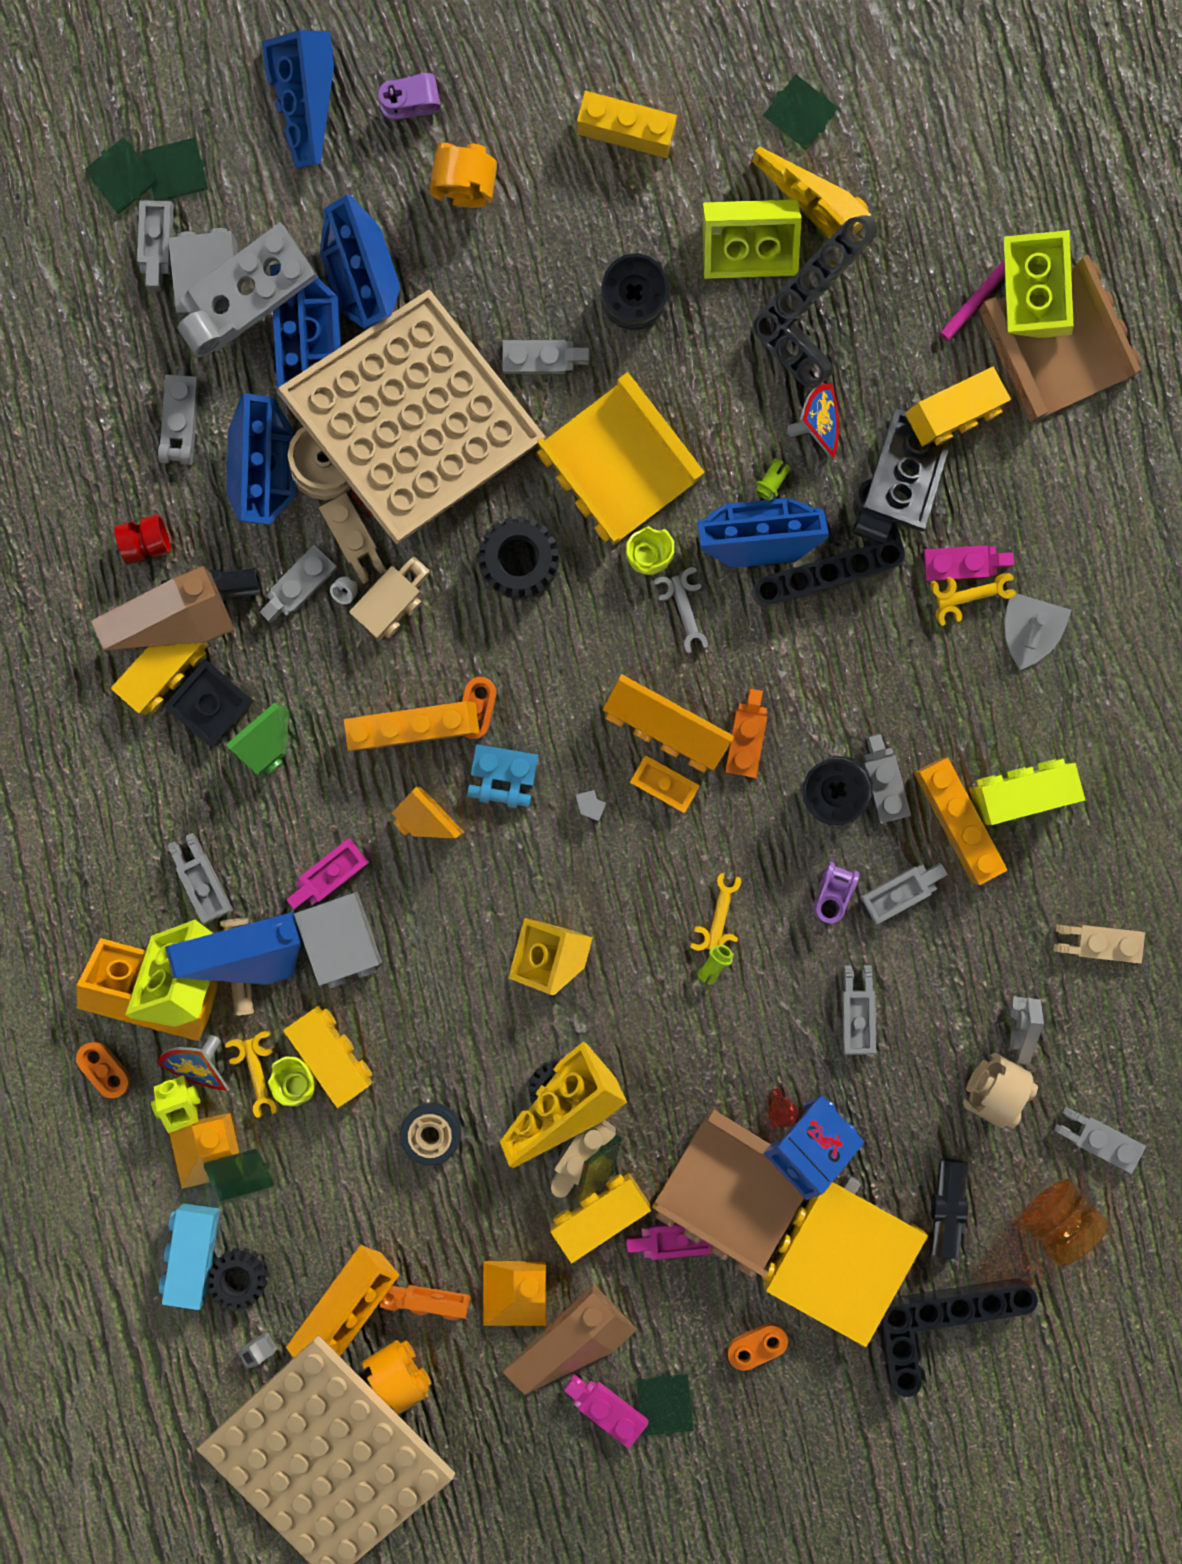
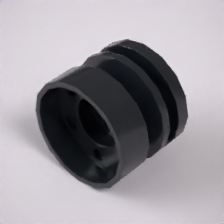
(634, 273)
(819, 790)

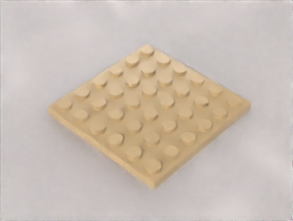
(411, 415)
(325, 1458)

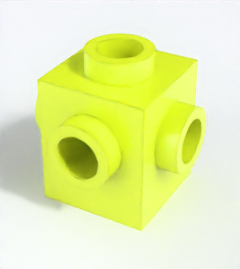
(176, 1104)

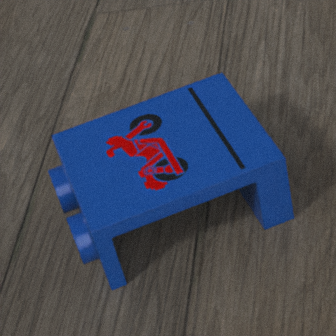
(815, 1148)

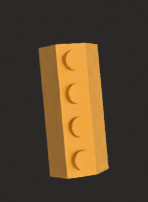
(666, 723)
(110, 981)

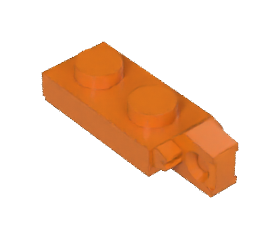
(749, 734)
(427, 1300)

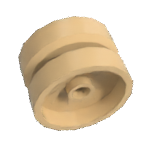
(311, 476)

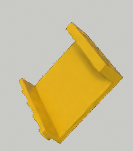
(620, 460)
(844, 1262)

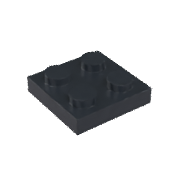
(209, 703)

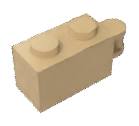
(390, 599)
(578, 1150)

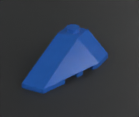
(302, 74)
(244, 954)

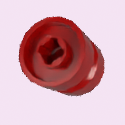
(142, 539)

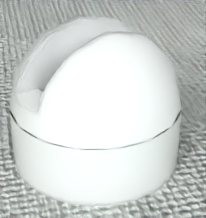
(337, 590)

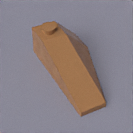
(171, 614)
(573, 1340)

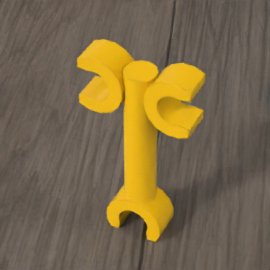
(949, 597)
(715, 936)
(251, 1050)

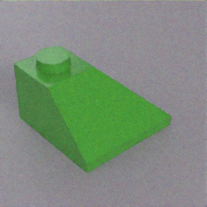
(263, 740)

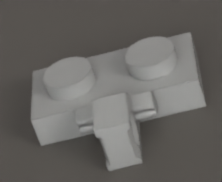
(1029, 1027)

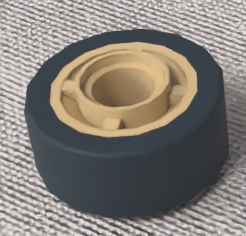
(424, 1150)

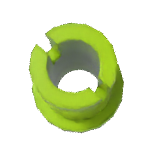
(771, 481)
(718, 959)

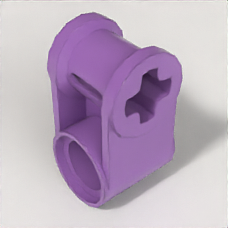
(414, 97)
(835, 890)

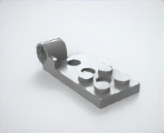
(209, 331)

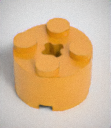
(463, 175)
(397, 1377)

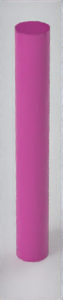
(973, 302)

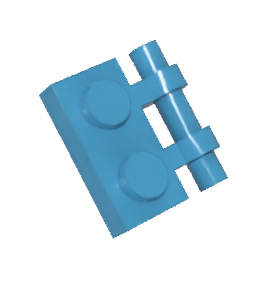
(505, 766)

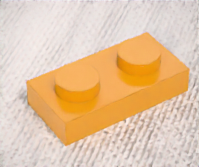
(664, 784)

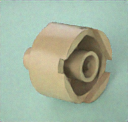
(1000, 1091)

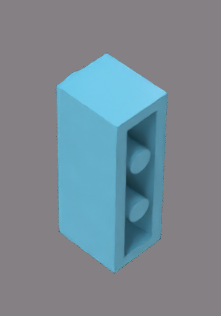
(189, 1256)

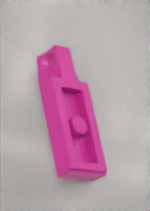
(964, 562)
(328, 874)
(665, 1243)
(607, 1410)

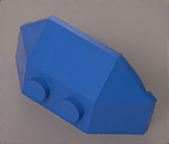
(358, 263)
(304, 329)
(258, 460)
(762, 532)

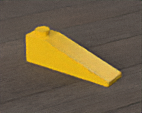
(818, 199)
(571, 1103)

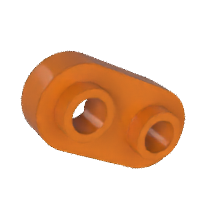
(483, 706)
(101, 1072)
(756, 1344)

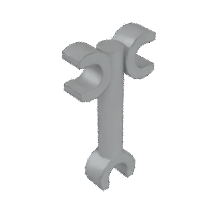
(679, 586)

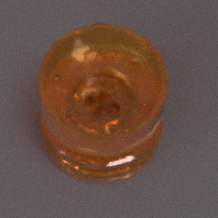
(1064, 1222)

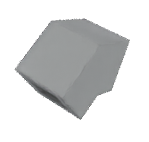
(590, 805)
(257, 1350)

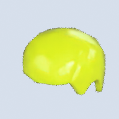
(650, 550)
(291, 1081)

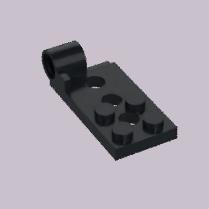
(880, 504)

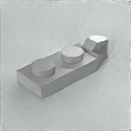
(153, 245)
(542, 356)
(298, 584)
(888, 788)
(902, 891)

